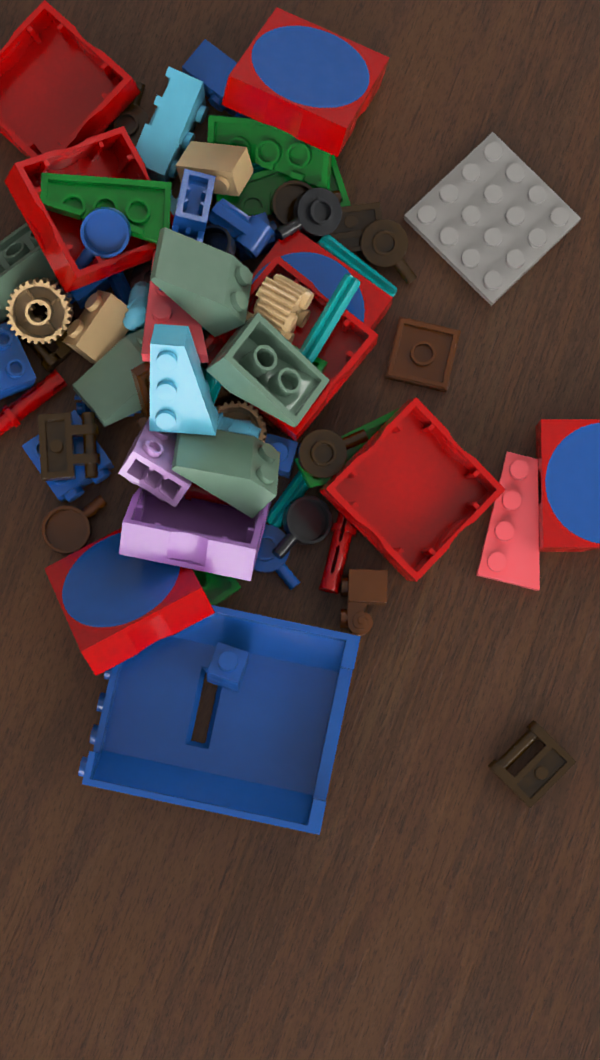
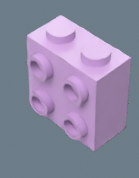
(150, 465)

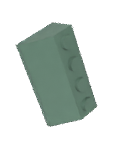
(20, 261)

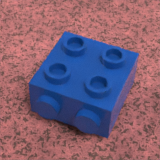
(15, 368)
(71, 488)

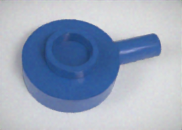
(104, 234)
(268, 562)

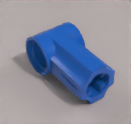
(248, 232)

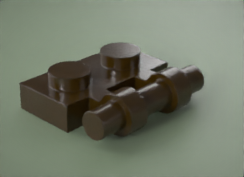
(57, 446)

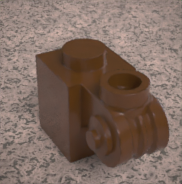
(362, 589)

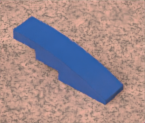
(193, 204)

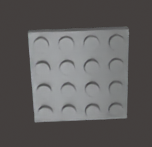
(491, 218)

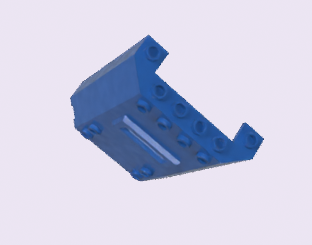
(264, 745)

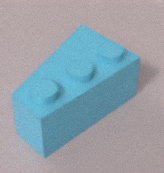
(172, 125)
(177, 385)

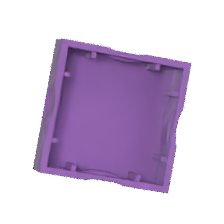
(193, 535)

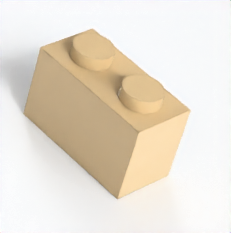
(226, 162)
(98, 326)

